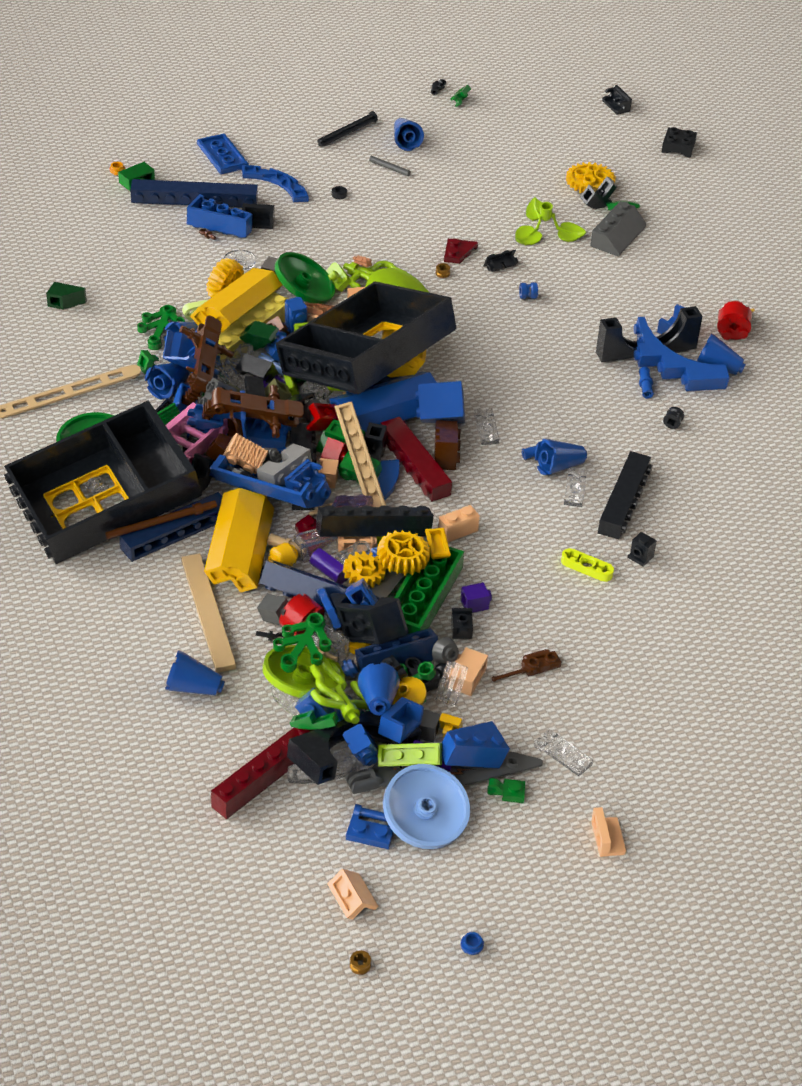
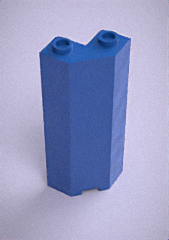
(386, 399)
(306, 498)

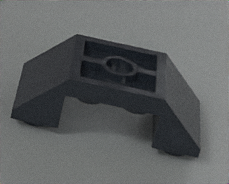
(370, 623)

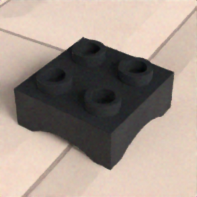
(679, 141)

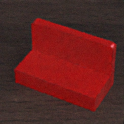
(323, 416)

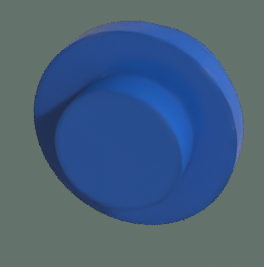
(350, 668)
(472, 943)

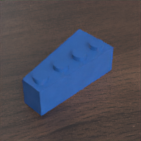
(218, 217)

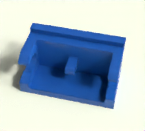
(304, 473)

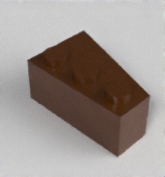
(447, 444)

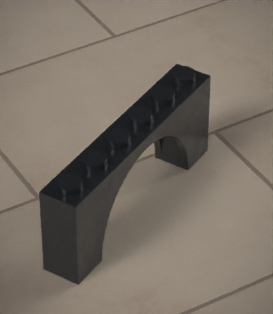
(679, 337)
(313, 753)

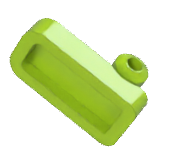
(338, 276)

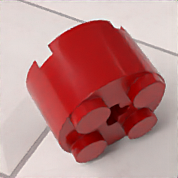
(734, 321)
(298, 610)

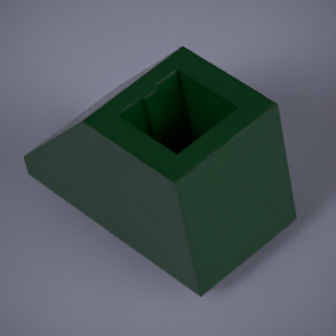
(65, 296)
(259, 334)

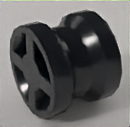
(673, 417)

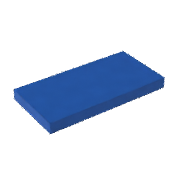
(222, 153)

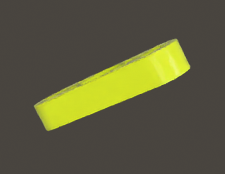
(596, 570)

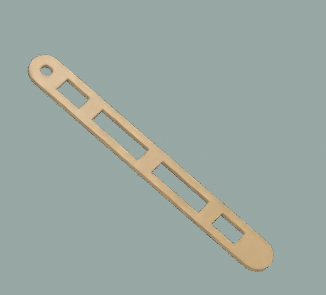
(128, 372)

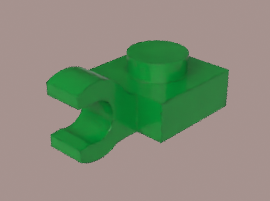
(460, 95)
(510, 789)

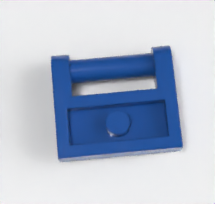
(369, 832)

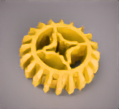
(223, 275)
(403, 552)

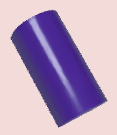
(328, 565)

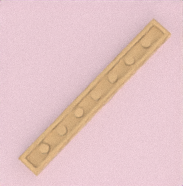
(359, 453)
(208, 613)

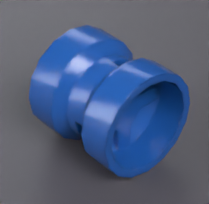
(528, 290)

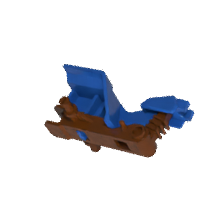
(197, 353)
(262, 418)

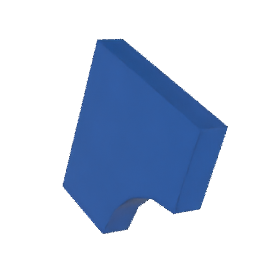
(329, 609)

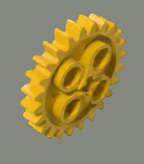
(587, 174)

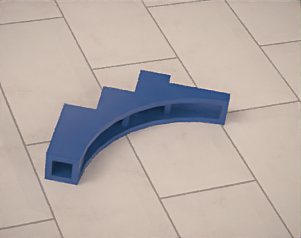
(693, 374)

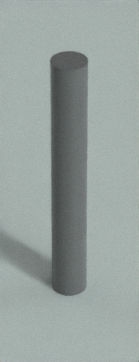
(389, 165)

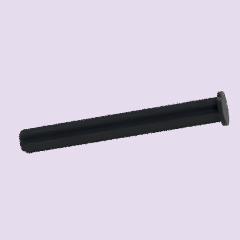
(372, 117)

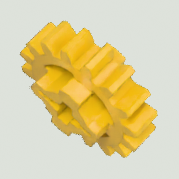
(364, 567)

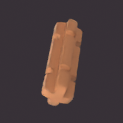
(362, 261)

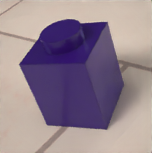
(476, 597)

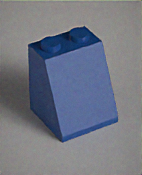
(440, 402)

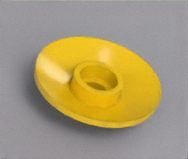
(414, 690)

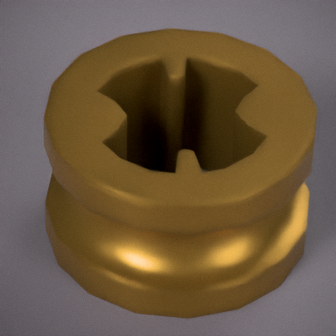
(442, 270)
(360, 969)

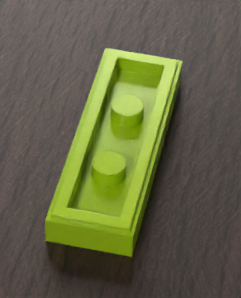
(409, 754)

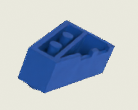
(475, 746)

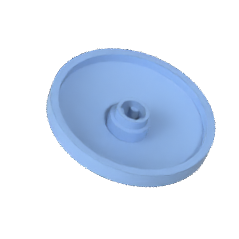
(426, 806)

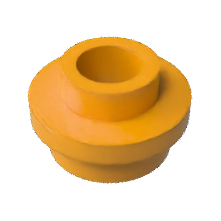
(116, 167)

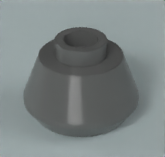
(445, 650)

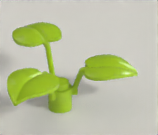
(543, 211)

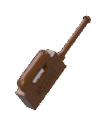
(535, 664)

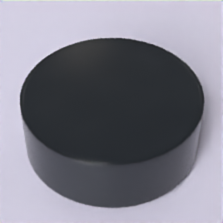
(339, 192)

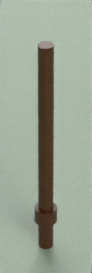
(196, 509)

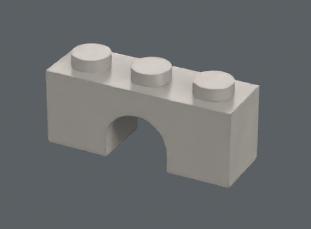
(291, 458)

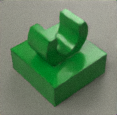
(146, 360)

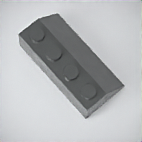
(617, 229)

